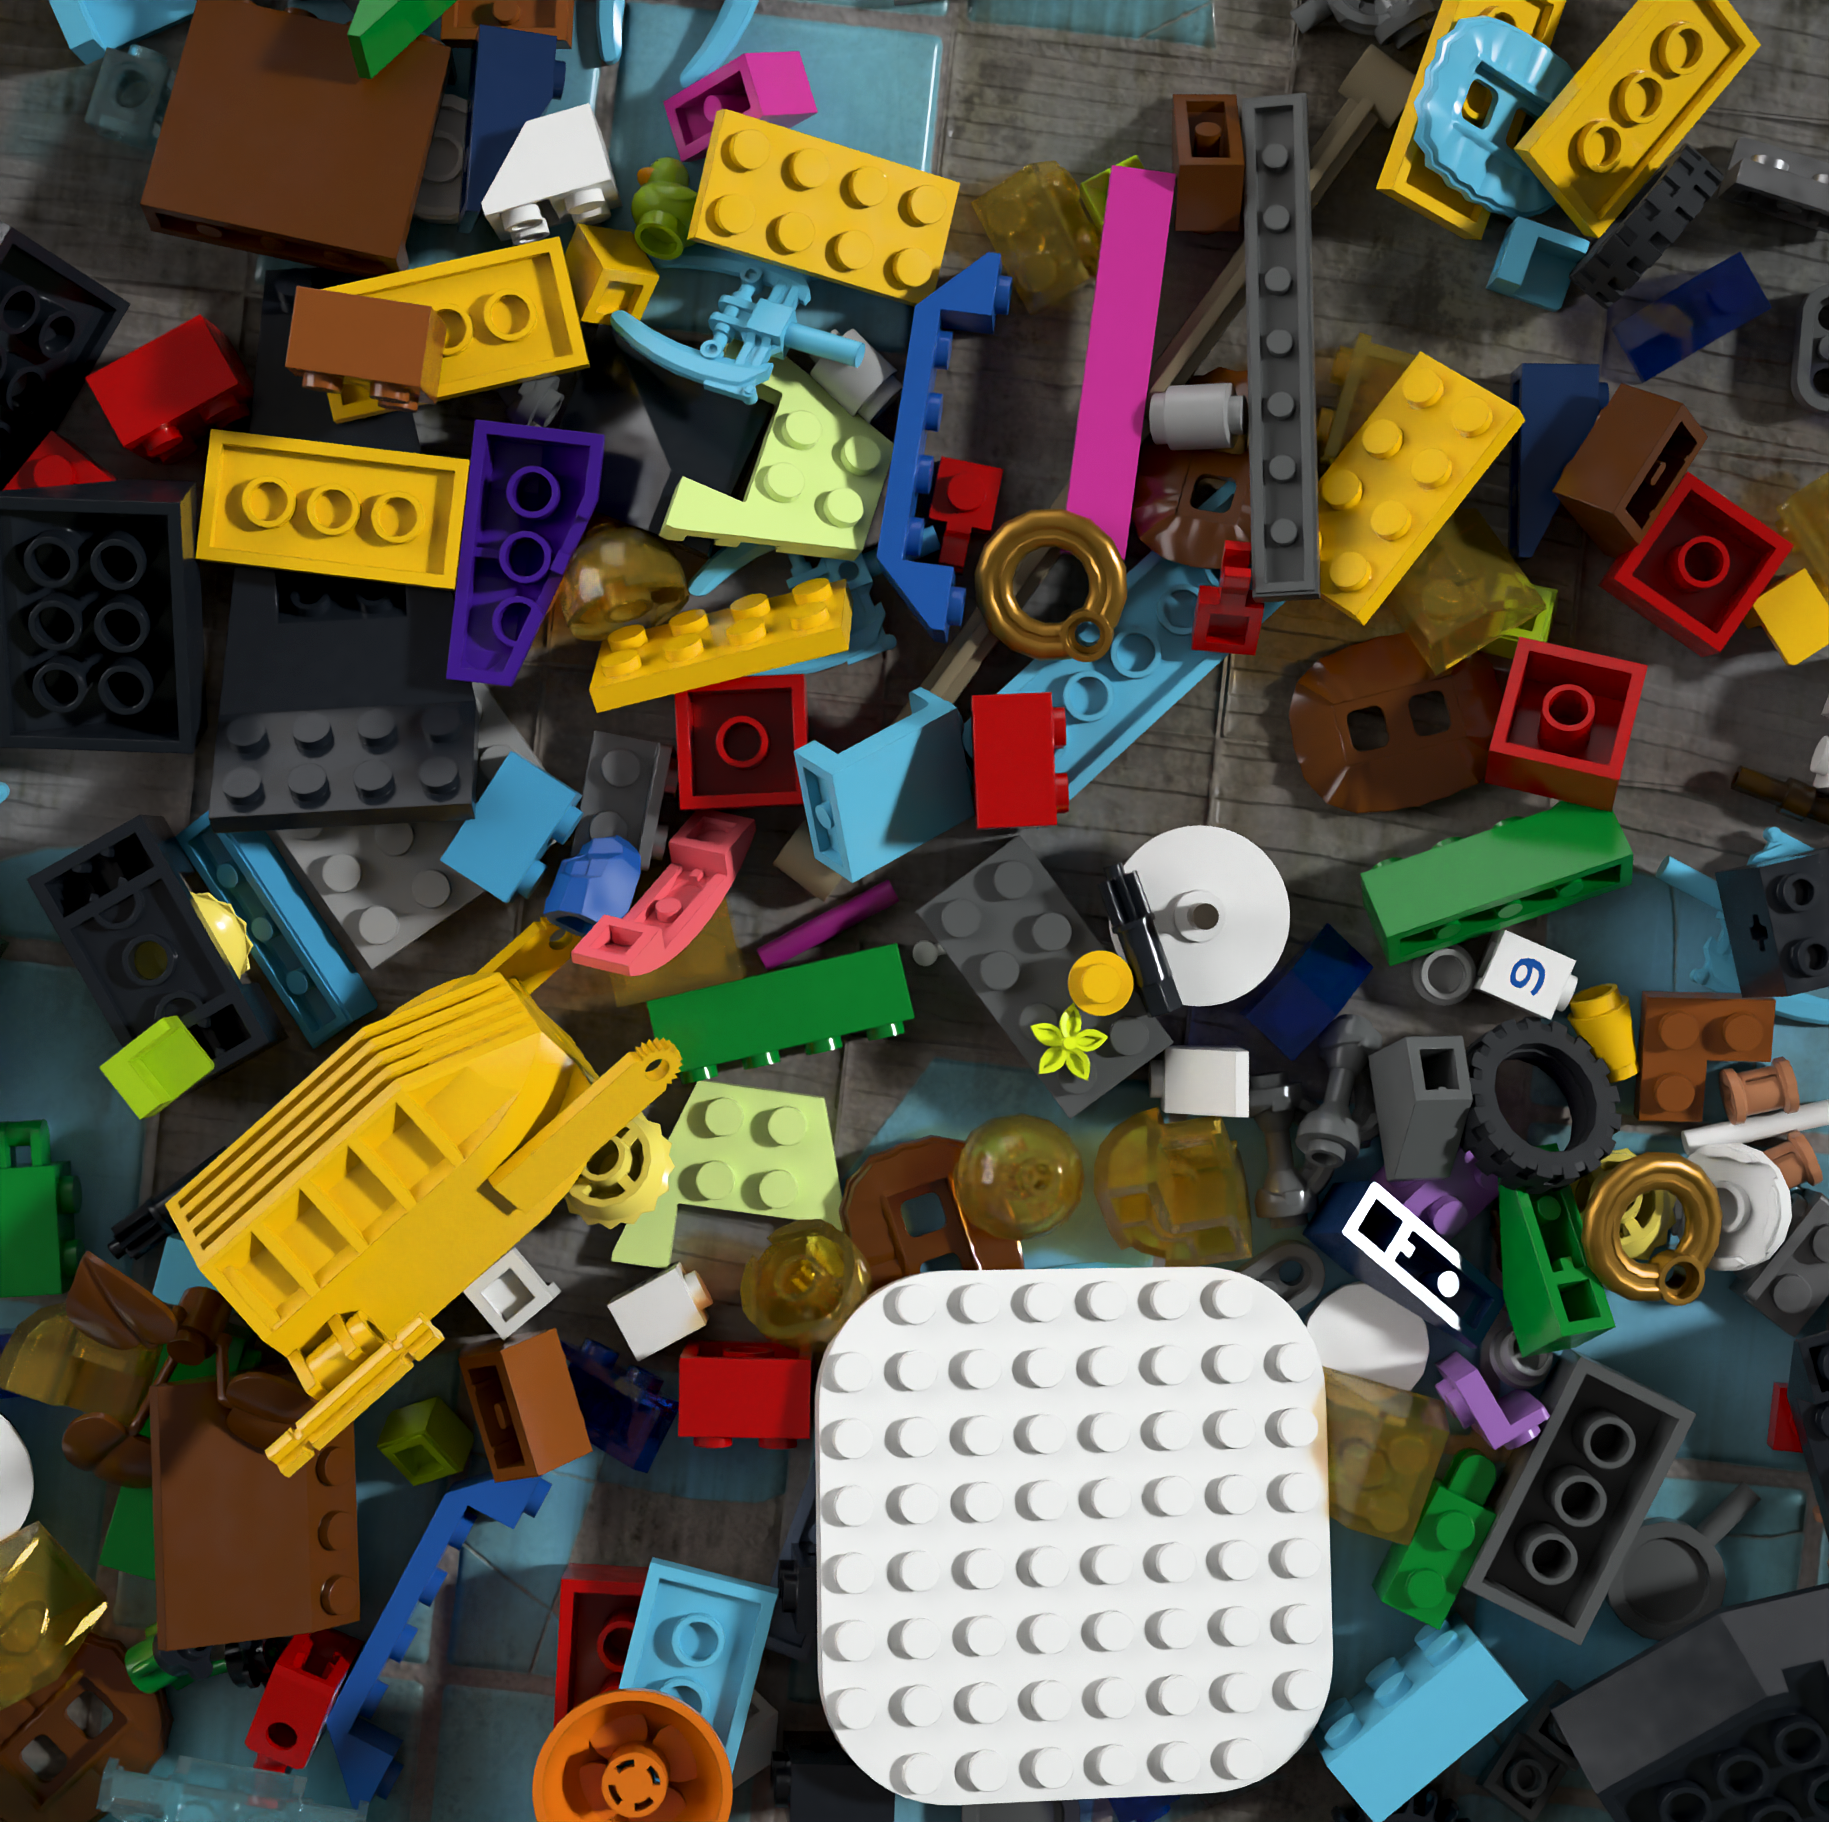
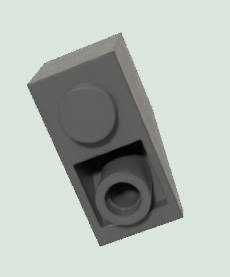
(1421, 1105)

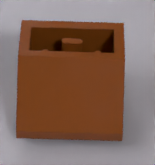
(524, 1404)

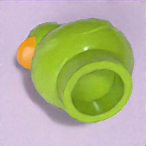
(663, 208)

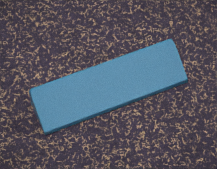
(284, 927)

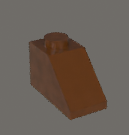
(1207, 163)

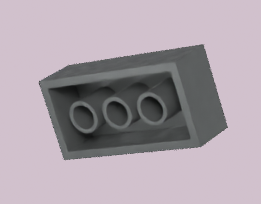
(1015, 947)
(1576, 1495)

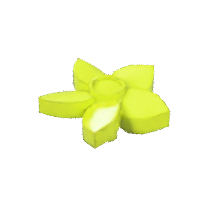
(1067, 1044)

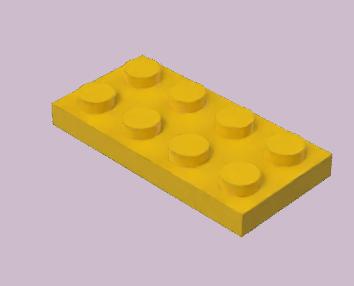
(1634, 104)
(1404, 170)
(822, 209)
(504, 316)
(1404, 480)
(333, 510)
(723, 644)

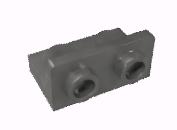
(1777, 183)
(626, 793)
(1797, 1275)

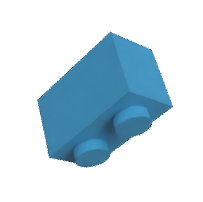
(514, 829)

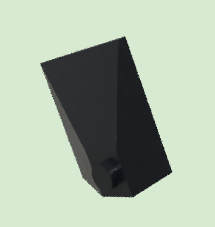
(657, 433)

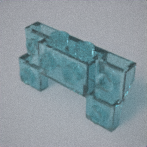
(214, 1793)

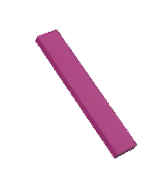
(1120, 349)

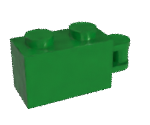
(36, 1215)
(1447, 1538)

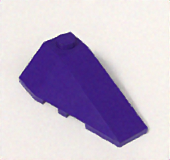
(520, 527)

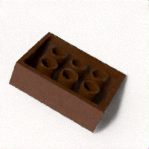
(238, 1539)

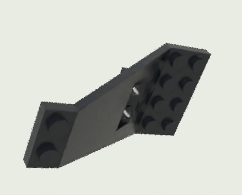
(335, 681)

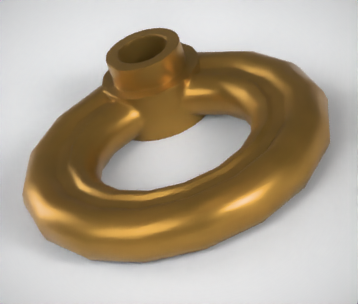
(1105, 576)
(1692, 1255)

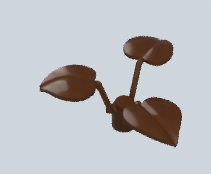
(122, 1315)

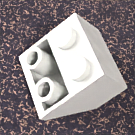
(552, 177)

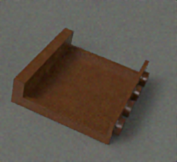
(285, 144)

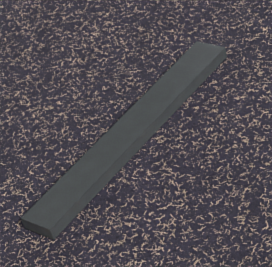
(1280, 349)

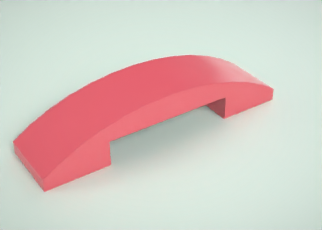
(678, 904)

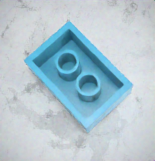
(1415, 1717)

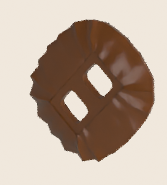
(1168, 485)
(1410, 766)
(875, 1223)
(134, 1736)

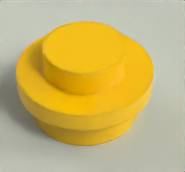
(1100, 983)

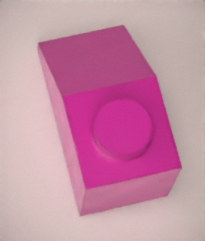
(754, 84)

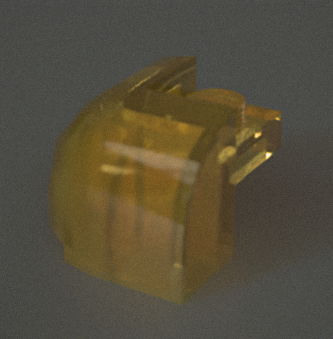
(1175, 1190)
(65, 1368)

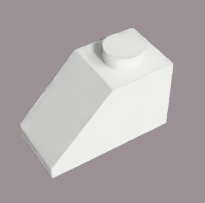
(1201, 1080)

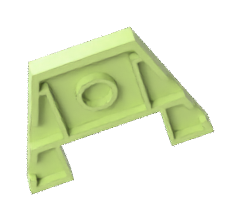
(810, 481)
(741, 1154)

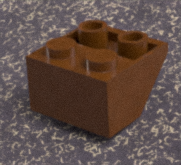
(1629, 467)

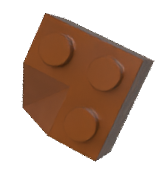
(368, 343)

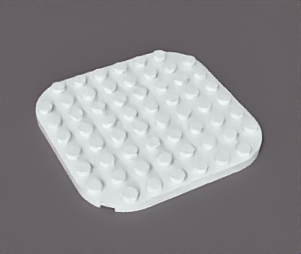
(1072, 1534)

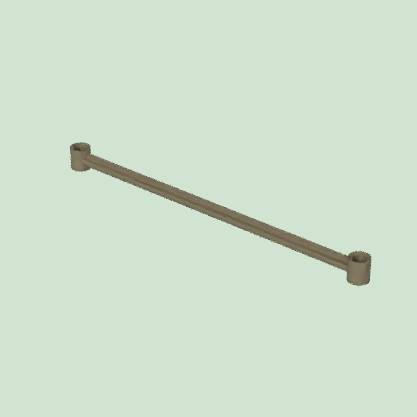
(1374, 94)

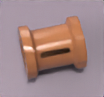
(1759, 1090)
(1796, 1160)

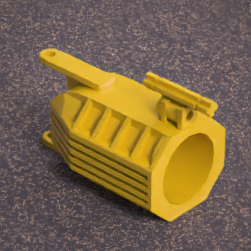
(405, 1178)

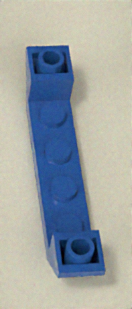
(964, 304)
(360, 1747)

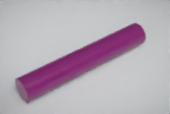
(827, 924)

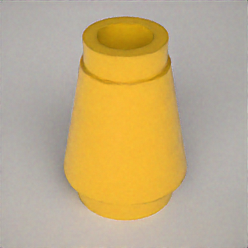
(1606, 1024)

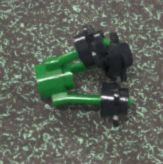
(152, 1669)

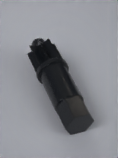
(1139, 939)
(152, 1220)

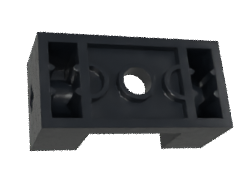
(133, 892)
(1779, 923)
(813, 1772)

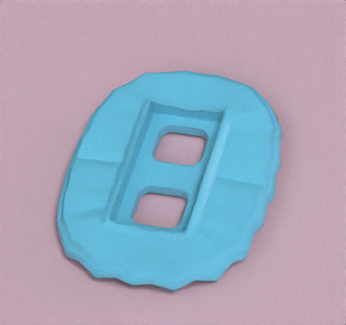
(1475, 159)

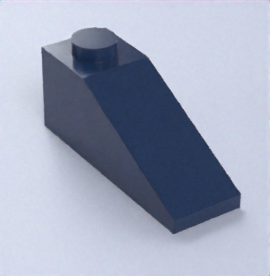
(509, 83)
(1559, 413)
(1404, 1260)

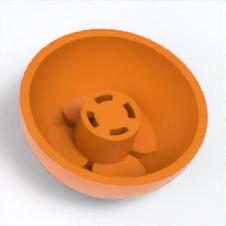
(579, 1759)

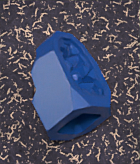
(594, 884)

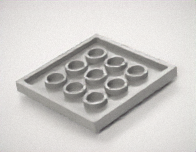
(389, 877)

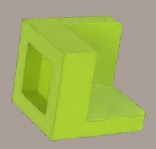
(157, 1067)

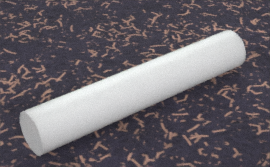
(1757, 1127)

